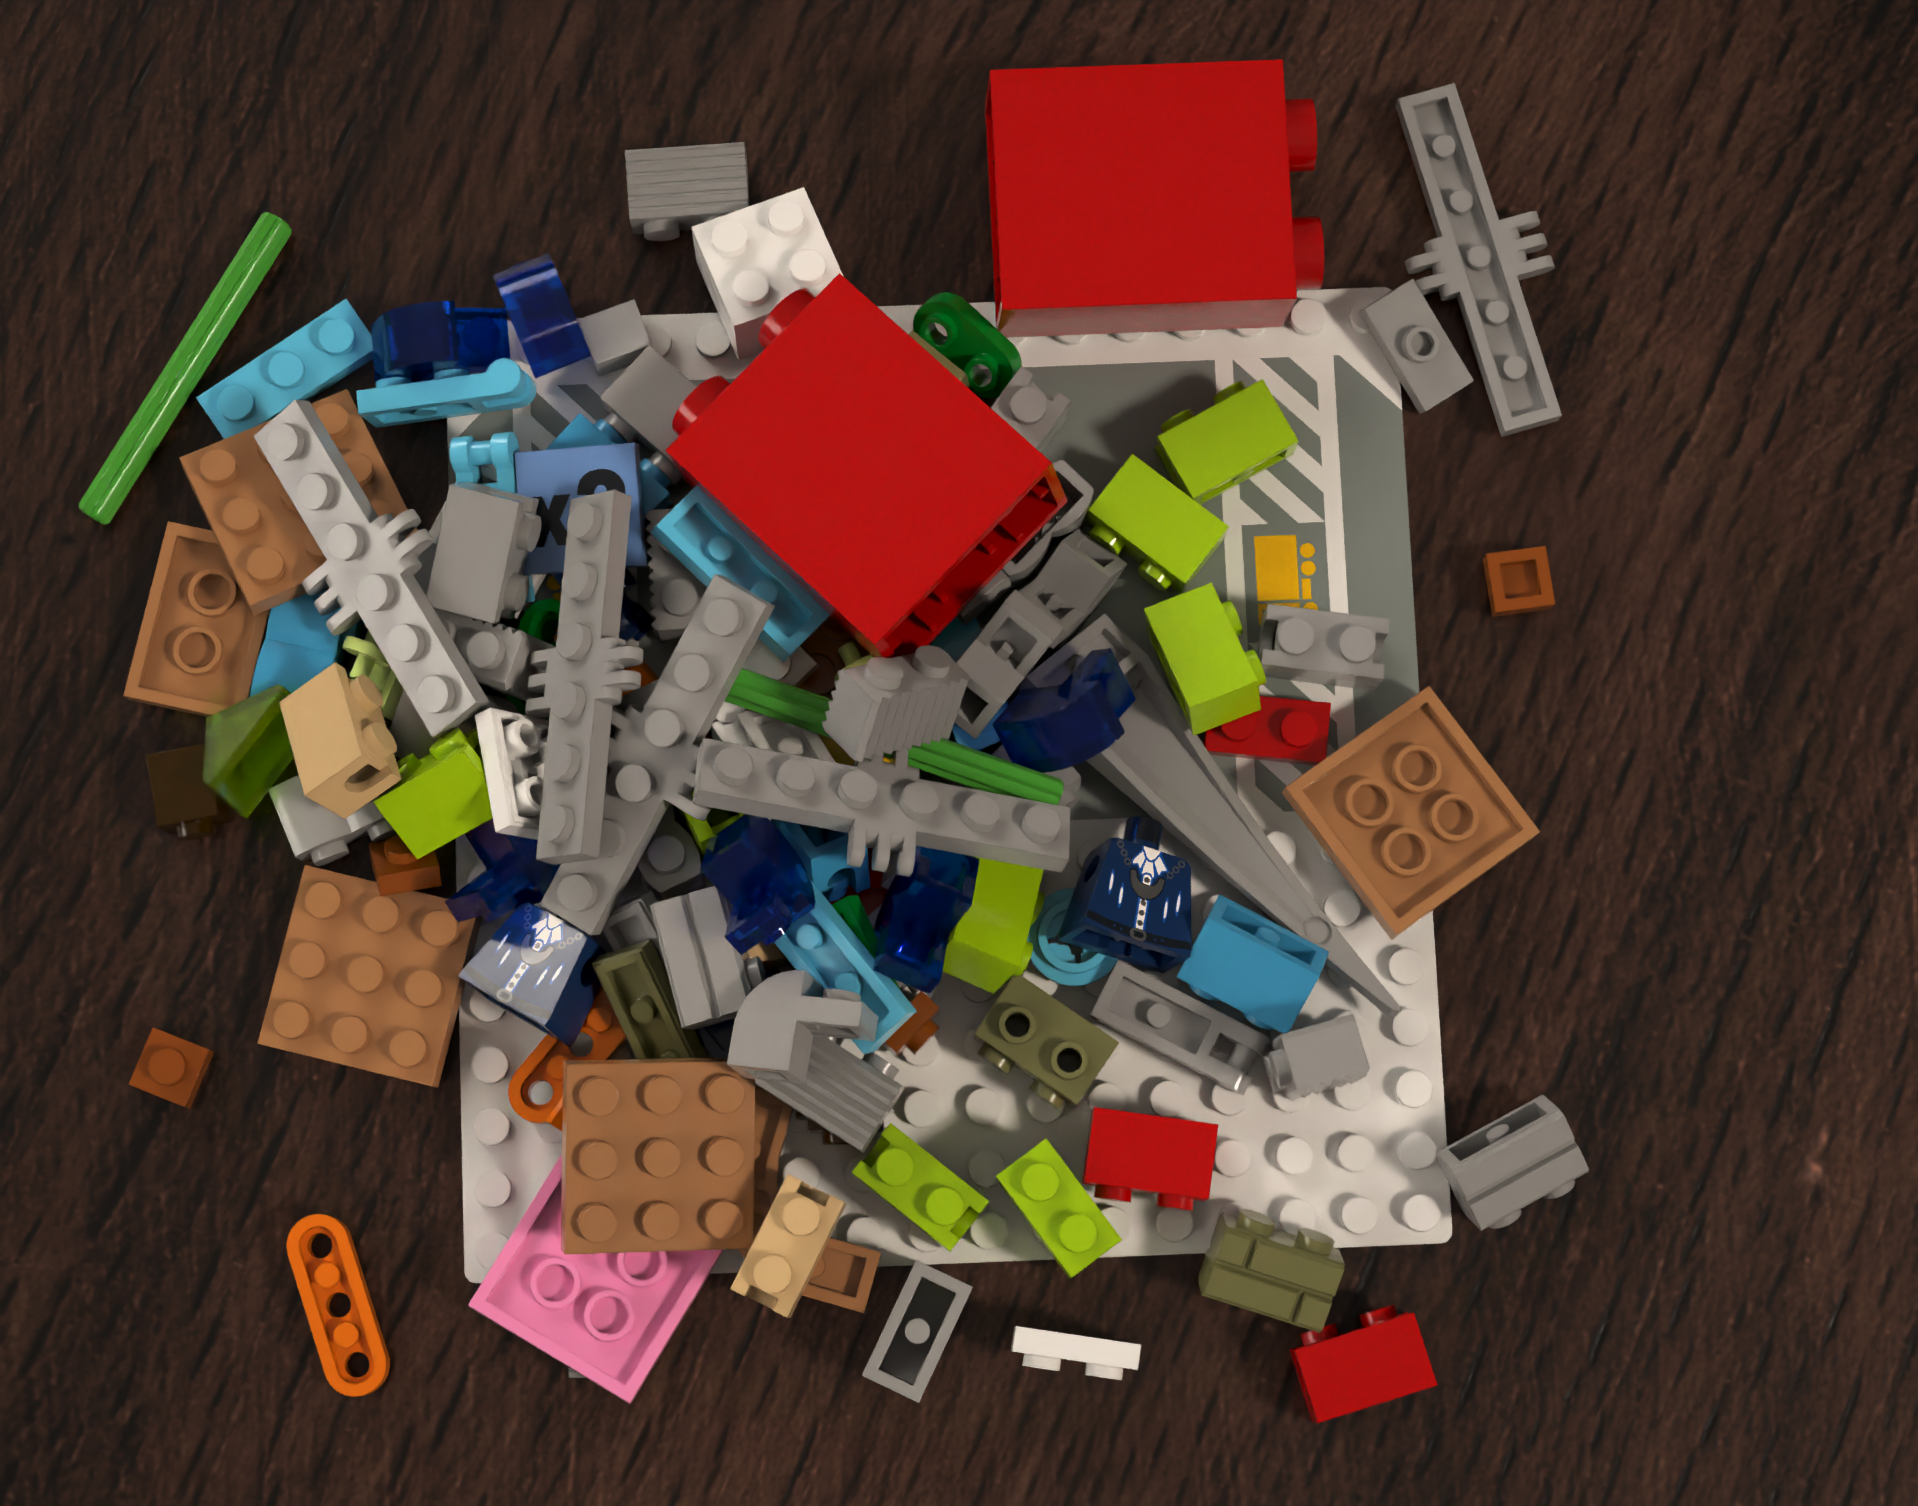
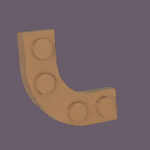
(844, 1269)

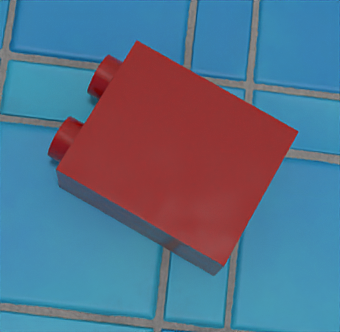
(1148, 198)
(865, 469)

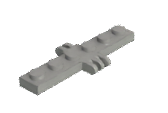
(1479, 259)
(370, 569)
(583, 678)
(658, 750)
(882, 807)

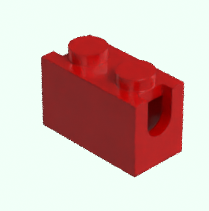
(1149, 1157)
(1362, 1365)

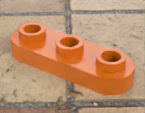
(547, 1059)
(318, 1283)

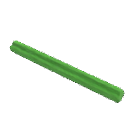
(185, 368)
(939, 758)

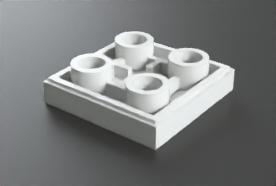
(514, 768)

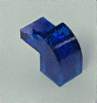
(542, 315)
(437, 337)
(1068, 721)
(509, 878)
(760, 879)
(921, 914)

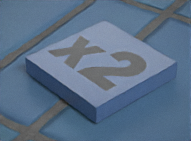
(572, 473)

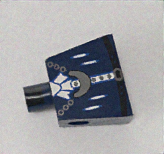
(1133, 901)
(538, 972)

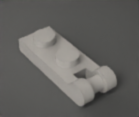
(1178, 1026)

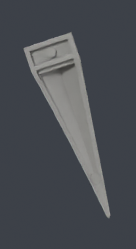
(1186, 791)

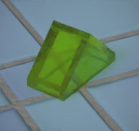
(247, 749)

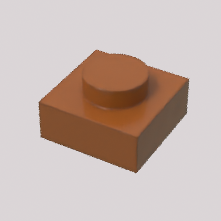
(1519, 581)
(399, 870)
(917, 1028)
(171, 1068)

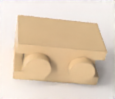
(340, 740)
(788, 1246)

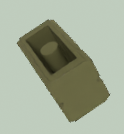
(1272, 1269)

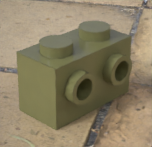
(1044, 1042)

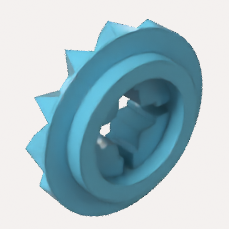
(1056, 960)

